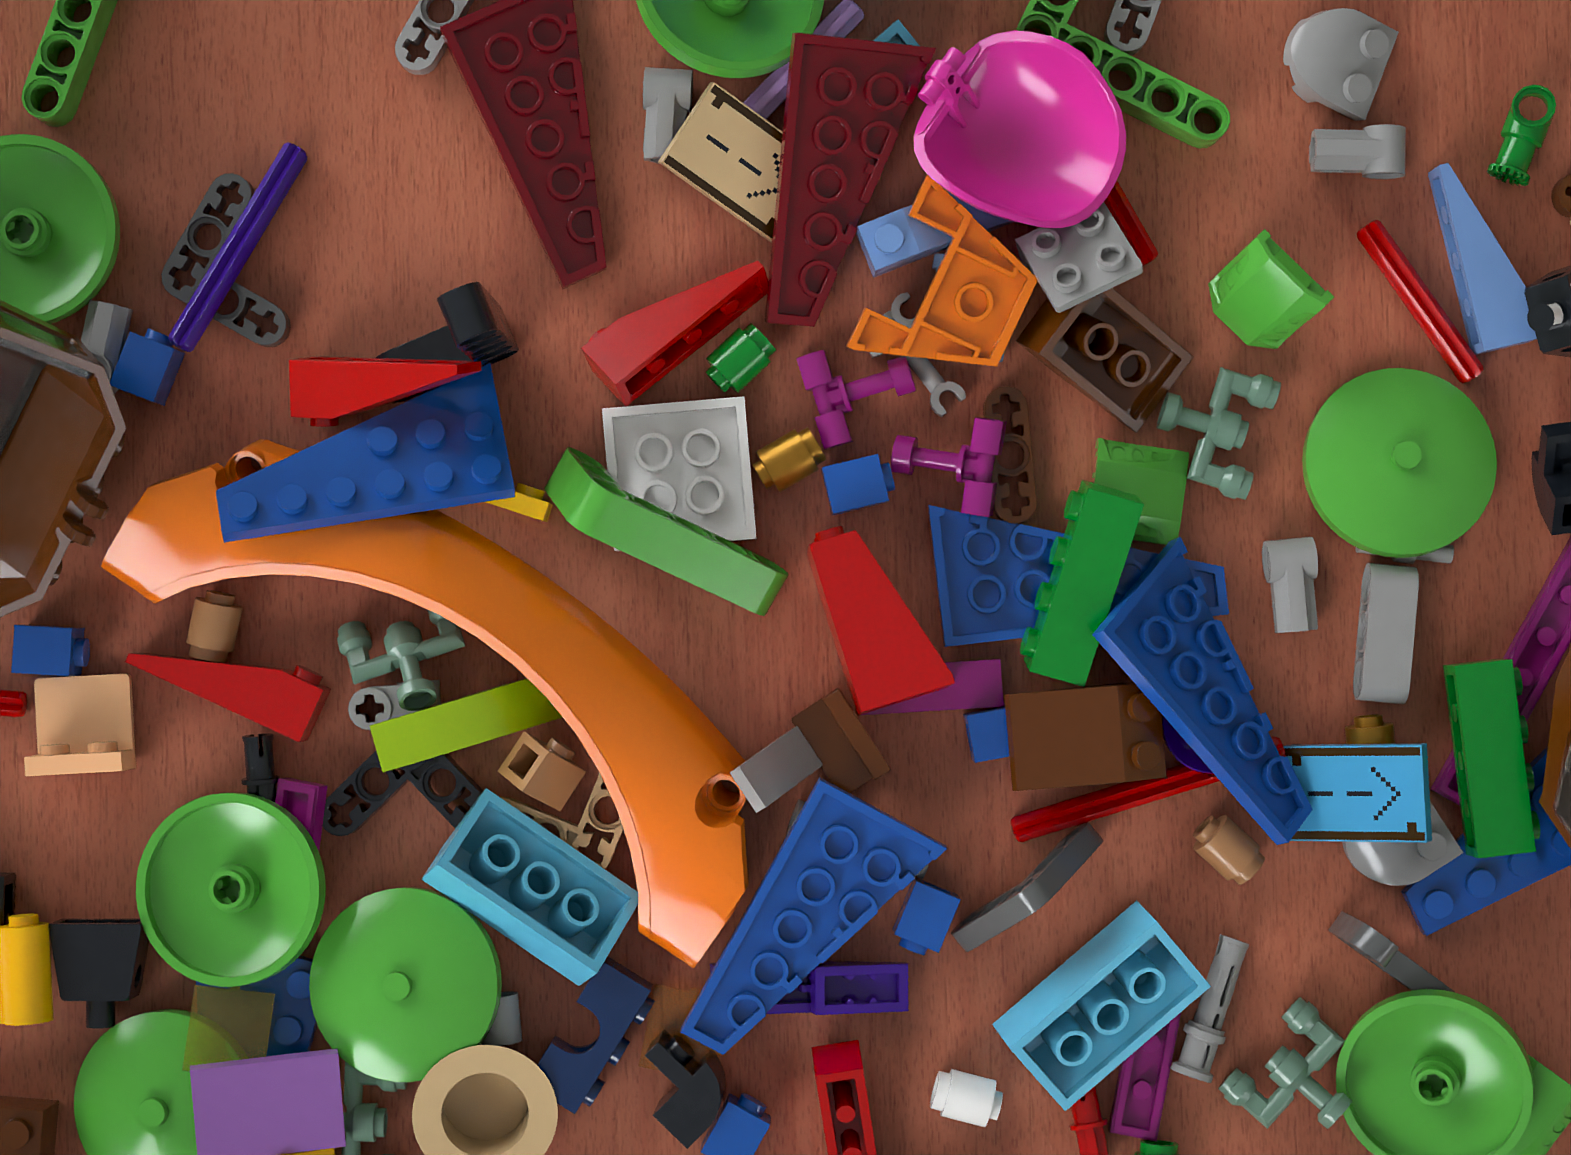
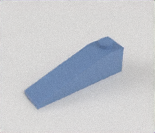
(900, 239)
(1483, 276)

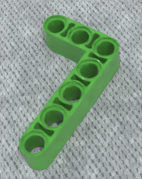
(1144, 77)
(72, 79)
(606, 512)

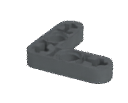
(188, 240)
(1032, 892)
(1383, 953)

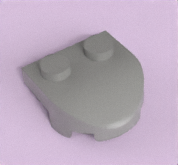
(1339, 59)
(1404, 861)

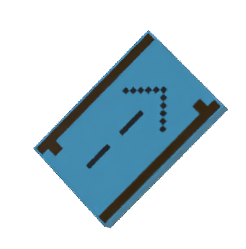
(1364, 792)

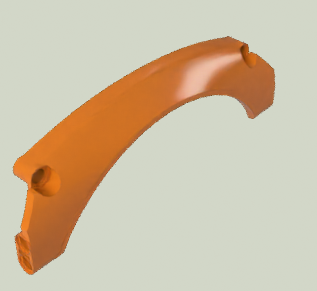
(633, 720)

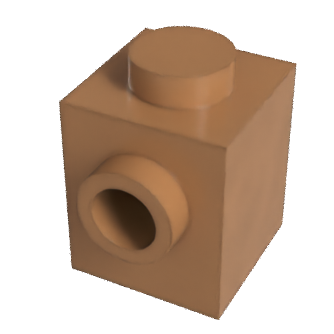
(543, 770)

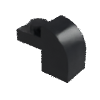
(1553, 476)
(697, 1090)

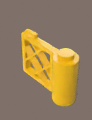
(25, 971)

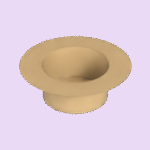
(479, 1098)

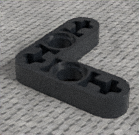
(418, 774)

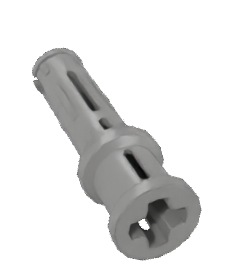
(1205, 1030)

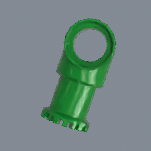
(1522, 137)

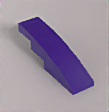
(848, 989)

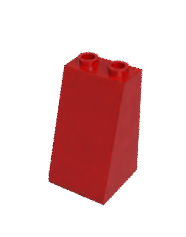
(873, 630)

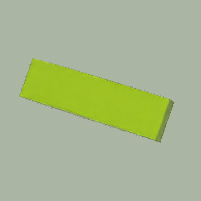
(460, 723)

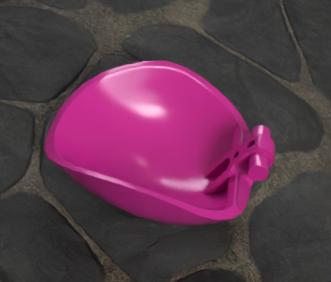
(1021, 129)

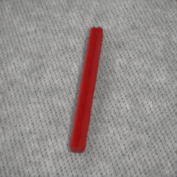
(1111, 801)

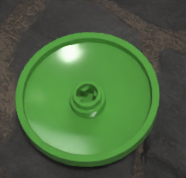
(730, 35)
(53, 228)
(1399, 462)
(230, 889)
(404, 982)
(1435, 1077)
(134, 1089)

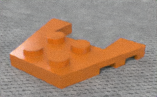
(970, 300)

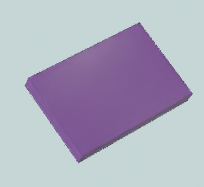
(268, 1104)

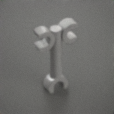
(922, 366)

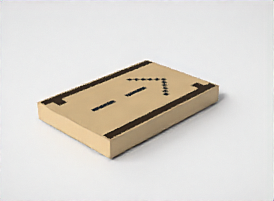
(729, 158)

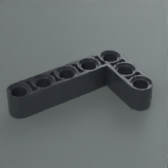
(473, 332)

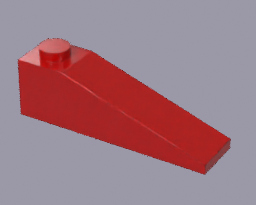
(657, 338)
(348, 386)
(267, 695)
(843, 1099)

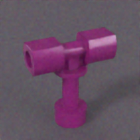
(835, 396)
(971, 464)

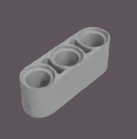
(1385, 633)

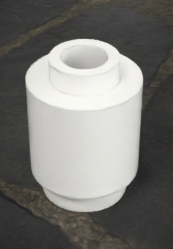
(966, 1097)

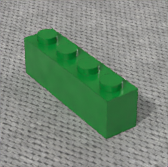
(1082, 582)
(1491, 758)

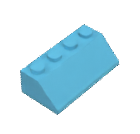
(533, 888)
(1101, 1005)

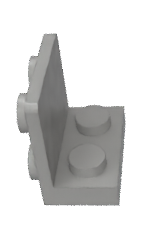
(1079, 259)

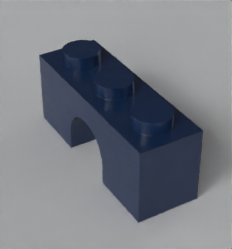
(616, 999)

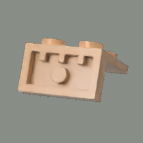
(83, 725)

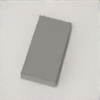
(776, 769)

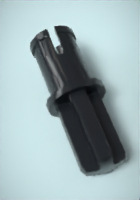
(260, 766)

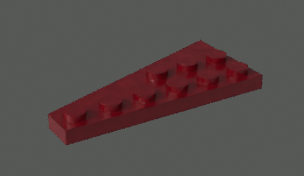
(531, 96)
(835, 142)

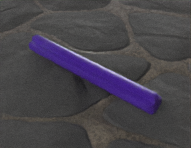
(238, 247)

